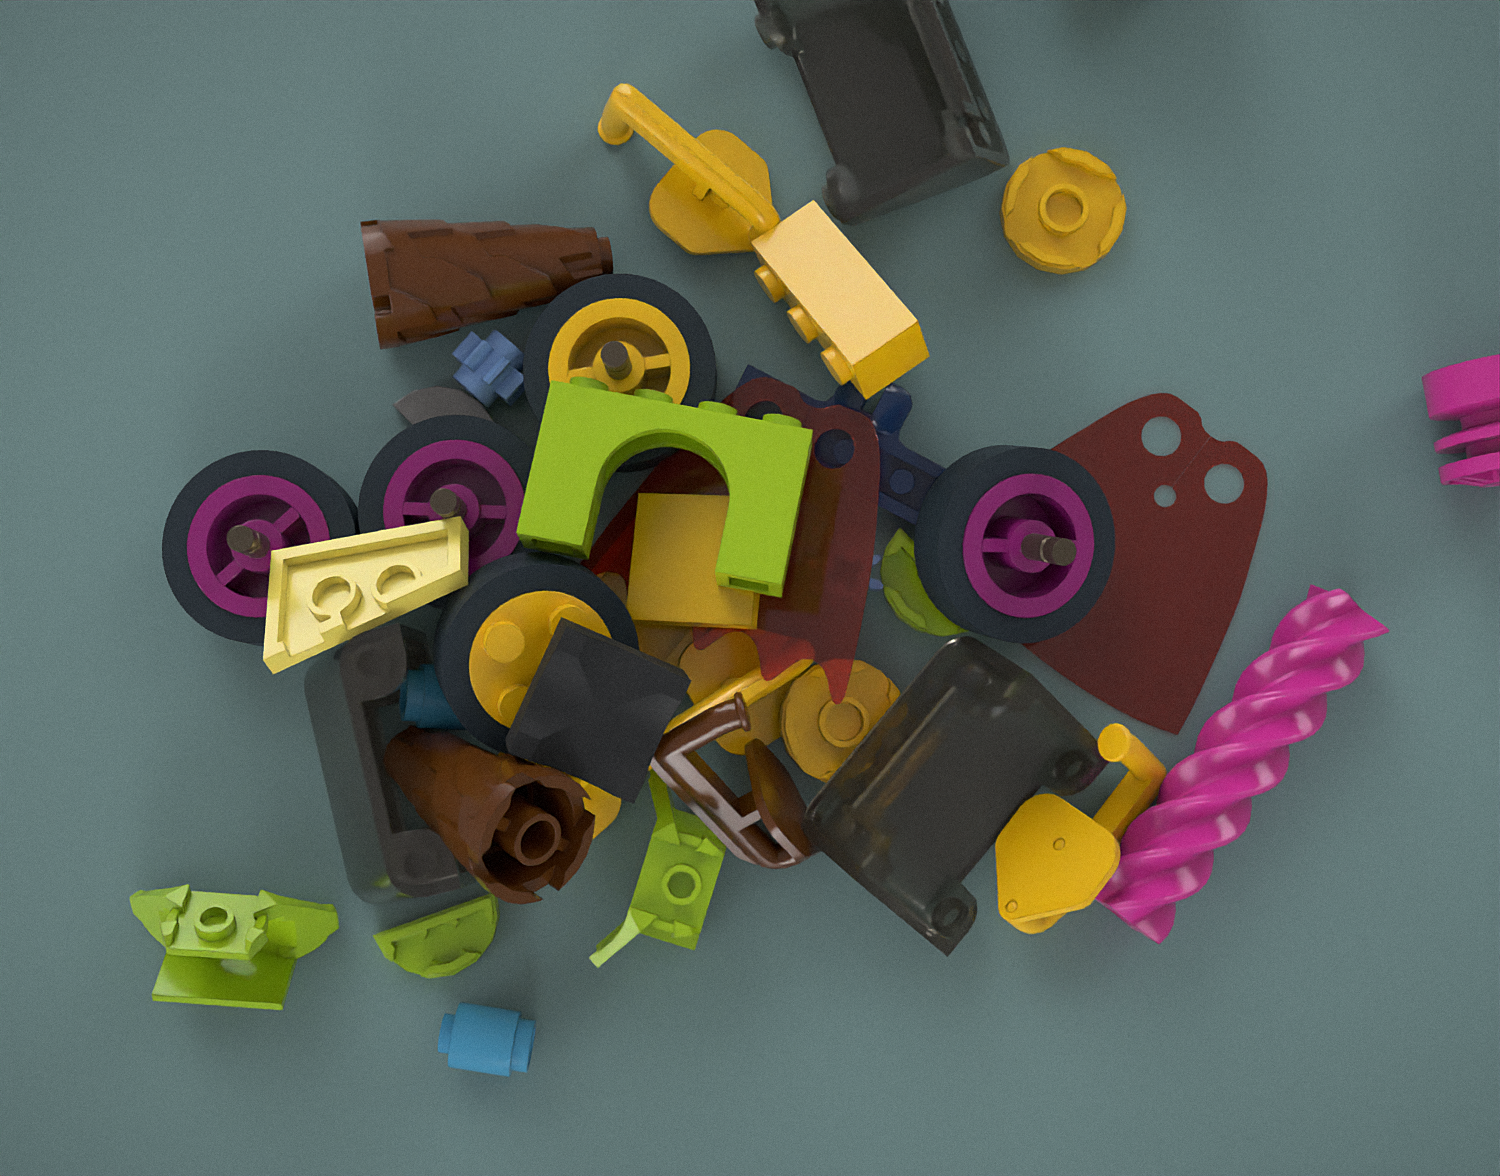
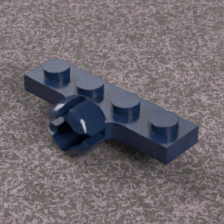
(903, 472)

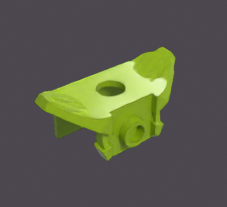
(673, 880)
(230, 945)

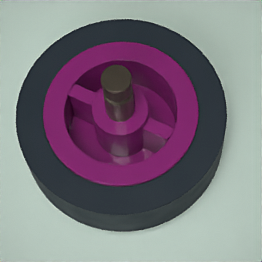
(449, 471)
(230, 522)
(1015, 543)

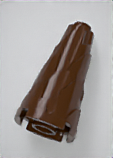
(450, 276)
(495, 813)

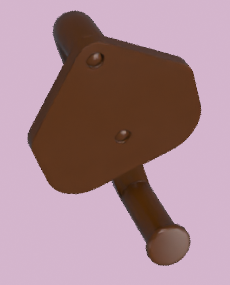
(732, 818)

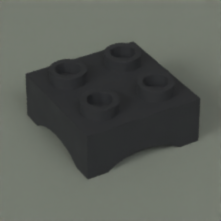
(596, 710)

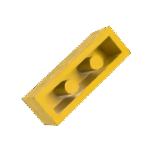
(838, 301)

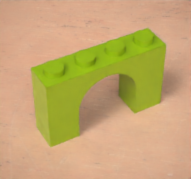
(595, 430)

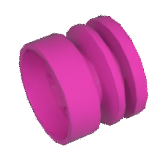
(1469, 395)

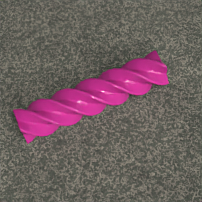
(1235, 757)

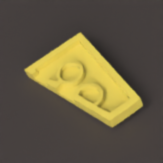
(358, 582)

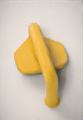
(714, 192)
(733, 667)
(1060, 858)

